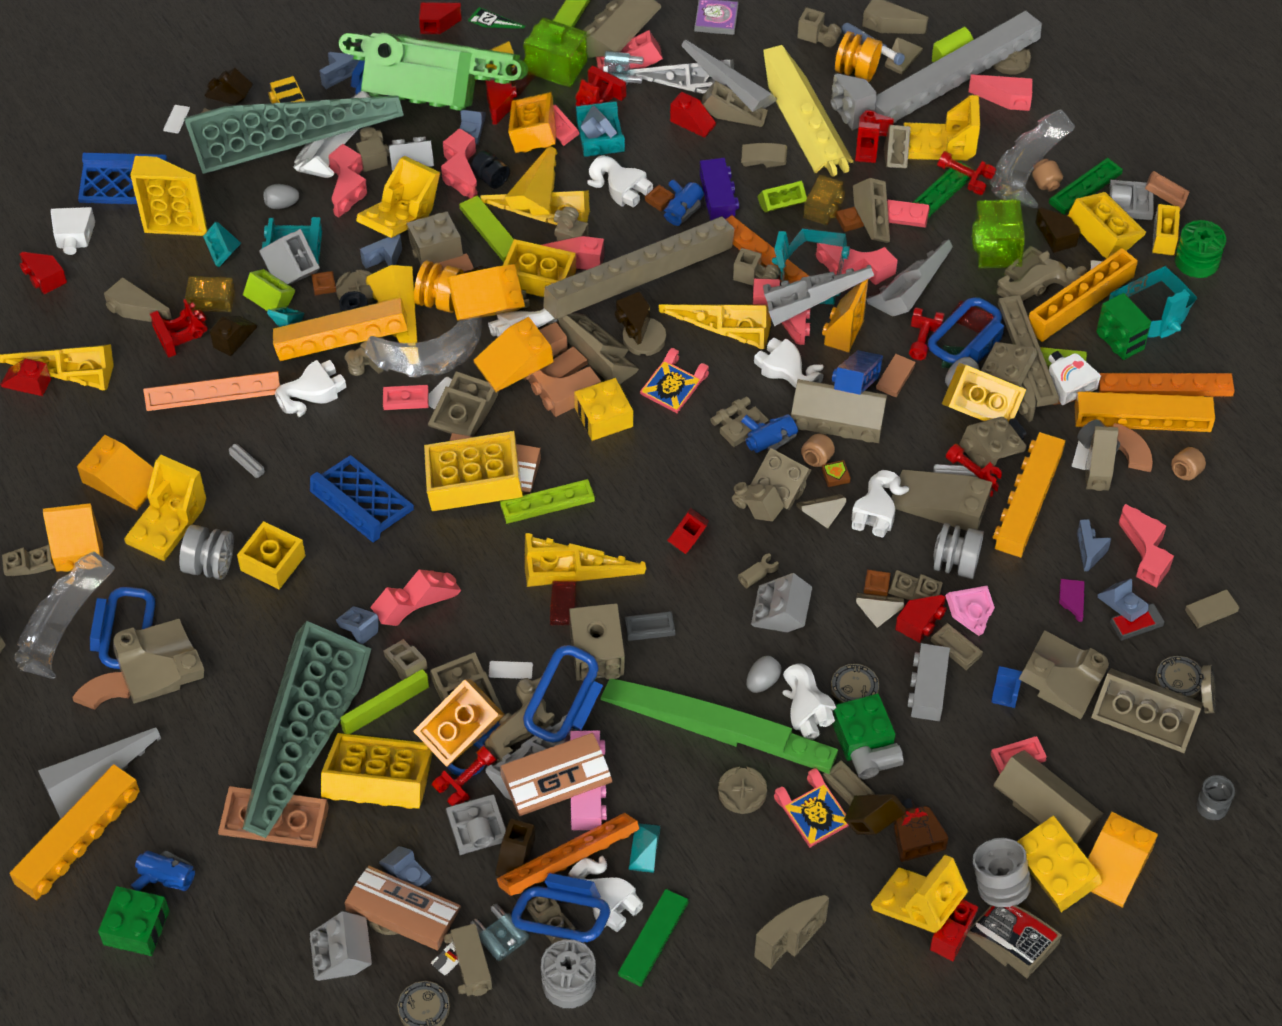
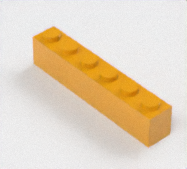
(1082, 294)
(340, 329)
(1146, 411)
(1029, 495)
(75, 832)

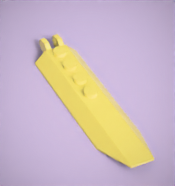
(804, 113)

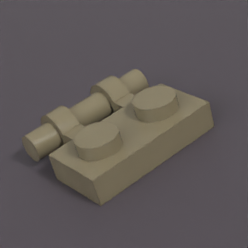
(734, 430)

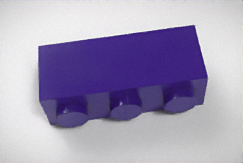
(718, 188)

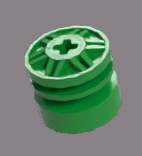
(1200, 249)

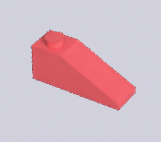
(640, 46)
(1005, 91)
(588, 250)

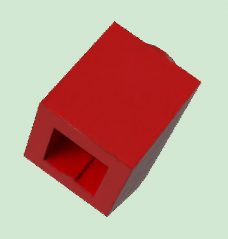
(438, 17)
(43, 271)
(688, 530)
(919, 617)
(954, 931)

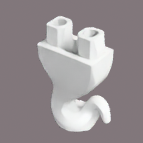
(623, 182)
(508, 319)
(785, 363)
(312, 386)
(876, 506)
(808, 704)
(615, 891)

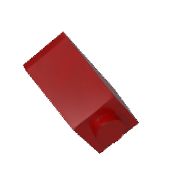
(499, 99)
(691, 115)
(27, 377)

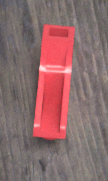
(457, 171)
(350, 185)
(881, 261)
(796, 325)
(1146, 536)
(422, 590)

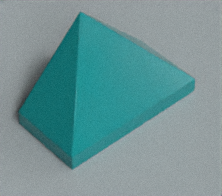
(220, 243)
(285, 316)
(644, 848)

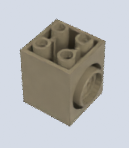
(598, 633)

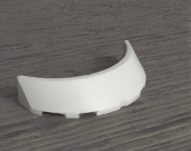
(314, 155)

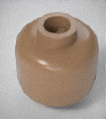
(1047, 175)
(817, 450)
(1188, 463)

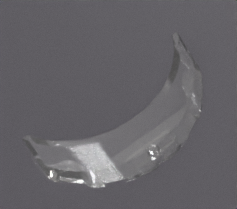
(1019, 162)
(427, 357)
(56, 612)

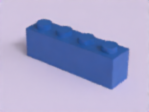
(857, 372)

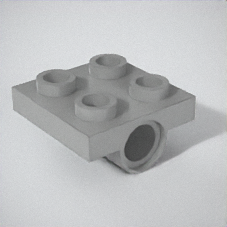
(1133, 198)
(476, 824)

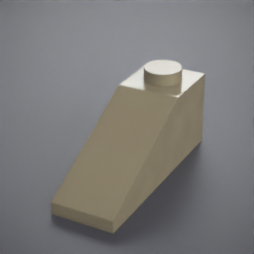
(891, 18)
(726, 105)
(871, 205)
(133, 302)
(1101, 458)

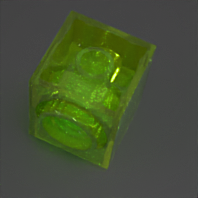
(556, 51)
(998, 233)

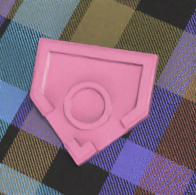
(971, 607)

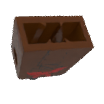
(918, 832)

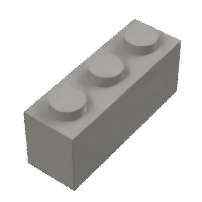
(929, 682)

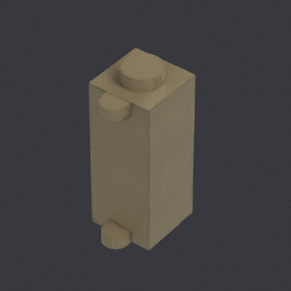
(470, 960)

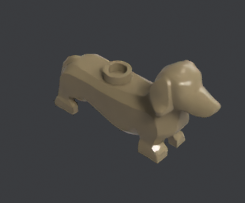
(1039, 277)
(512, 726)

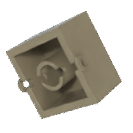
(434, 238)

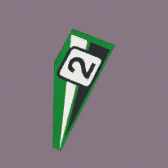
(489, 19)

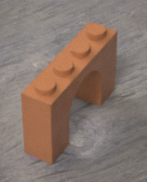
(558, 393)

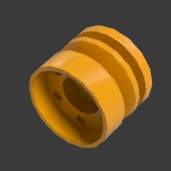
(854, 55)
(433, 287)

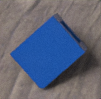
(1006, 687)

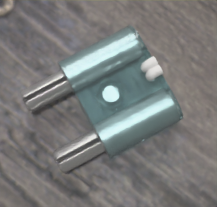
(618, 65)
(501, 936)

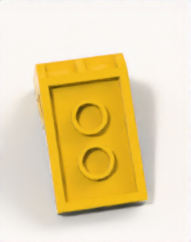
(956, 136)
(405, 198)
(175, 503)
(922, 899)

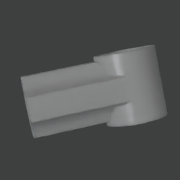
(871, 761)

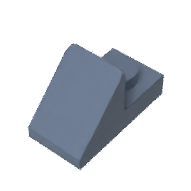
(339, 68)
(473, 123)
(597, 124)
(383, 250)
(1091, 548)
(1123, 600)
(360, 622)
(403, 866)

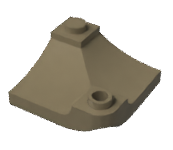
(156, 660)
(1064, 673)

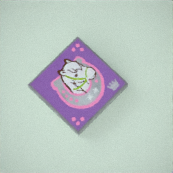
(716, 16)

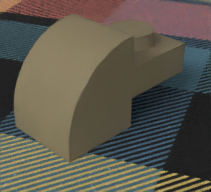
(405, 659)

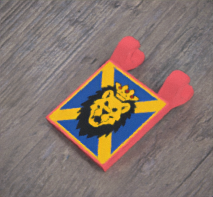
(672, 385)
(815, 812)

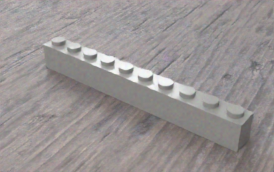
(958, 66)

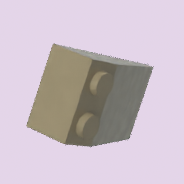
(944, 497)

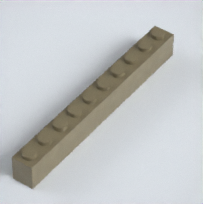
(638, 267)

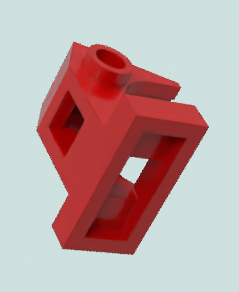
(597, 91)
(870, 128)
(166, 329)

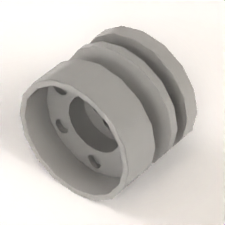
(958, 550)
(206, 552)
(1002, 872)
(572, 986)

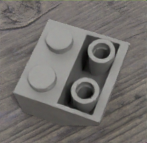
(852, 98)
(418, 150)
(290, 258)
(782, 604)
(340, 946)

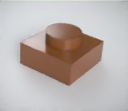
(849, 219)

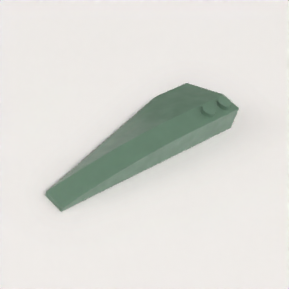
(257, 130)
(313, 695)

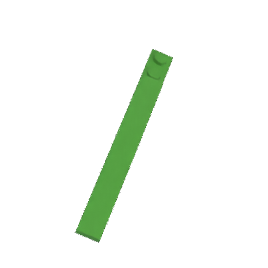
(720, 723)

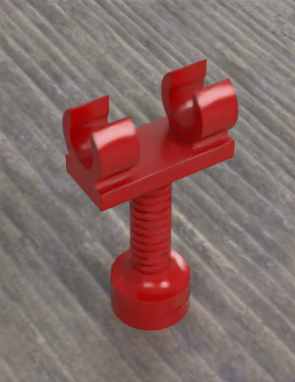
(975, 185)
(919, 349)
(956, 454)
(442, 782)

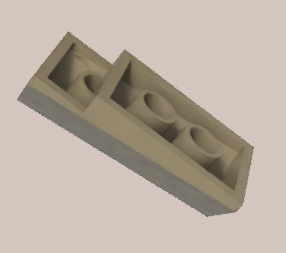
(598, 346)
(1043, 794)

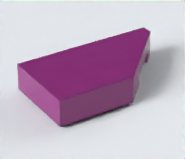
(1072, 597)

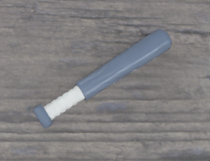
(897, 57)

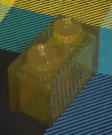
(823, 200)
(211, 293)

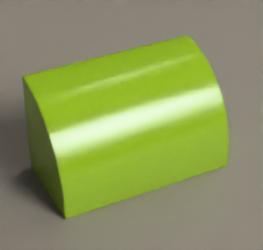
(951, 43)
(782, 196)
(267, 290)

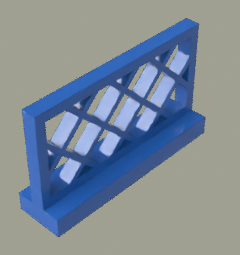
(105, 164)
(348, 507)

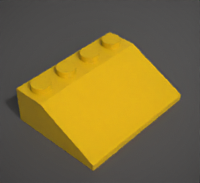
(167, 198)
(472, 471)
(376, 771)

